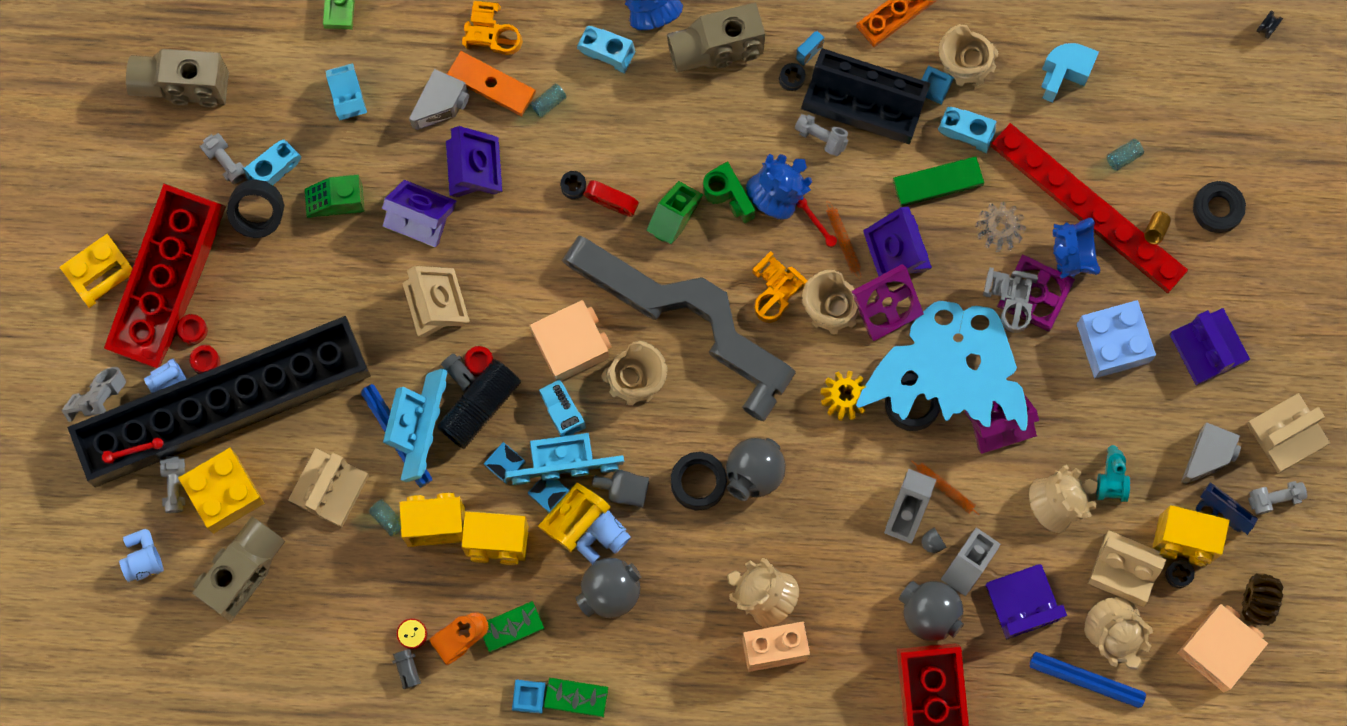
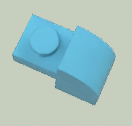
(1068, 62)
(346, 91)

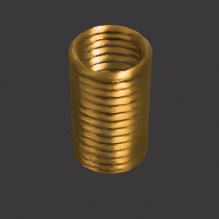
(1157, 227)

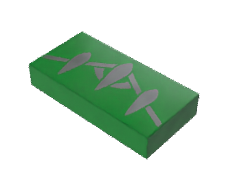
(512, 626)
(576, 697)

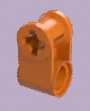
(457, 637)

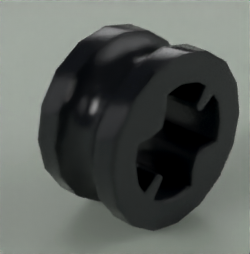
(1269, 24)
(783, 79)
(567, 177)
(1175, 581)

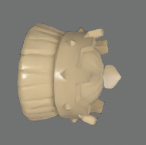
(967, 55)
(830, 301)
(636, 373)
(1061, 499)
(764, 592)
(1118, 631)

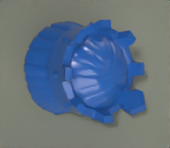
(653, 13)
(778, 186)
(1075, 248)

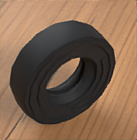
(1226, 191)

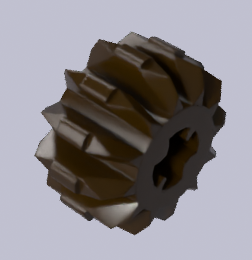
(1262, 599)

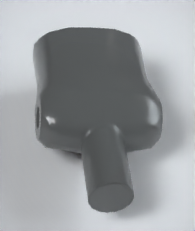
(624, 487)

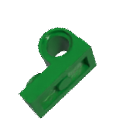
(732, 190)

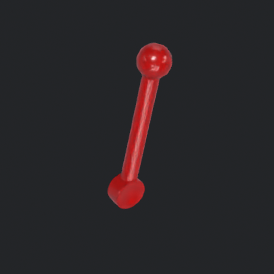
(830, 239)
(109, 457)

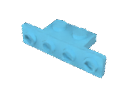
(413, 423)
(560, 456)

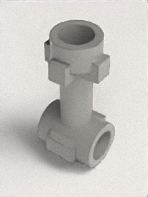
(835, 140)
(215, 147)
(172, 469)
(1262, 501)

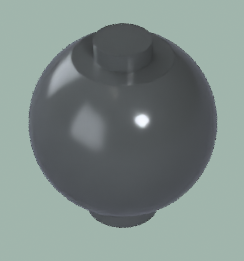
(755, 468)
(609, 588)
(932, 610)

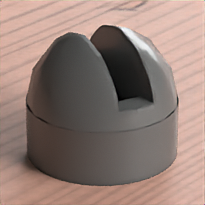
(932, 541)

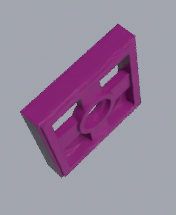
(1065, 284)
(894, 320)

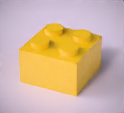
(221, 490)
(432, 520)
(1190, 535)
(495, 537)

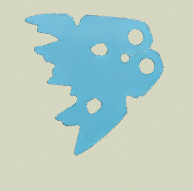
(944, 368)

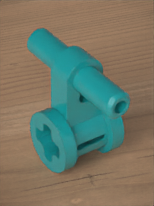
(1114, 481)

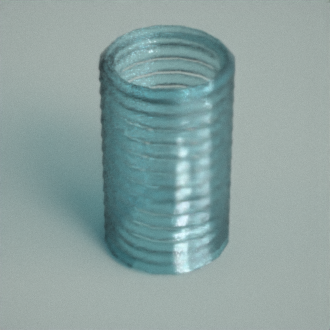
(546, 101)
(1125, 154)
(389, 522)

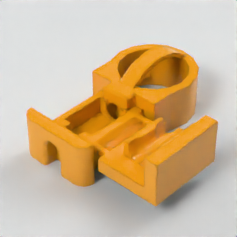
(485, 26)
(783, 286)

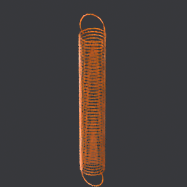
(847, 239)
(970, 506)

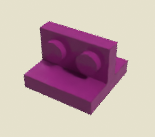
(1001, 430)

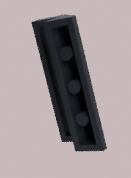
(865, 96)

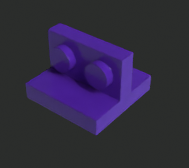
(473, 162)
(417, 212)
(897, 242)
(1209, 346)

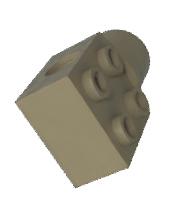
(718, 39)
(179, 77)
(246, 562)

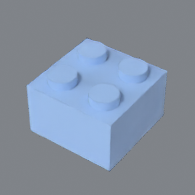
(1116, 339)

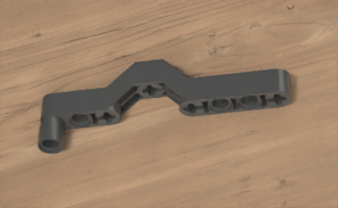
(702, 298)

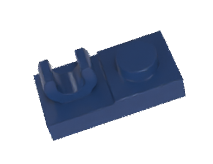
(1220, 502)

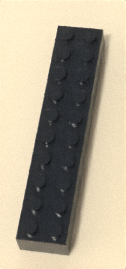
(220, 400)

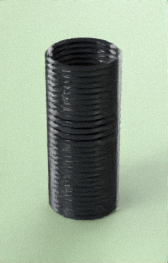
(479, 404)

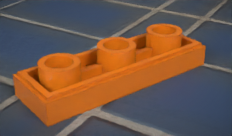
(886, 20)
(507, 91)

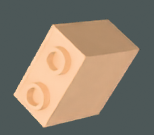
(571, 340)
(775, 646)
(1223, 647)

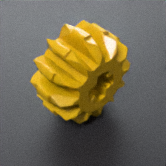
(833, 395)

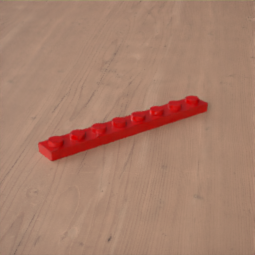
(1085, 204)

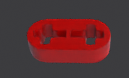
(611, 198)

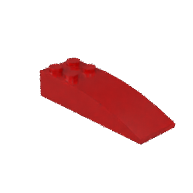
(164, 275)
(933, 685)

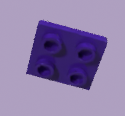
(1024, 601)

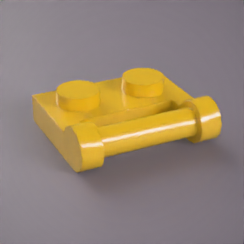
(92, 264)
(567, 513)

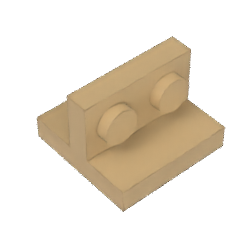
(434, 299)
(1289, 432)
(328, 487)
(1126, 568)

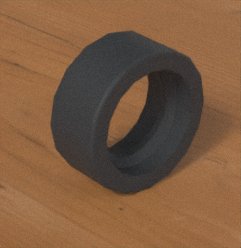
(249, 228)
(913, 424)
(693, 459)

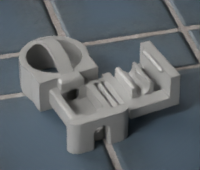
(1017, 292)
(104, 385)

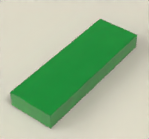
(938, 181)

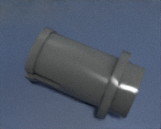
(458, 371)
(406, 668)

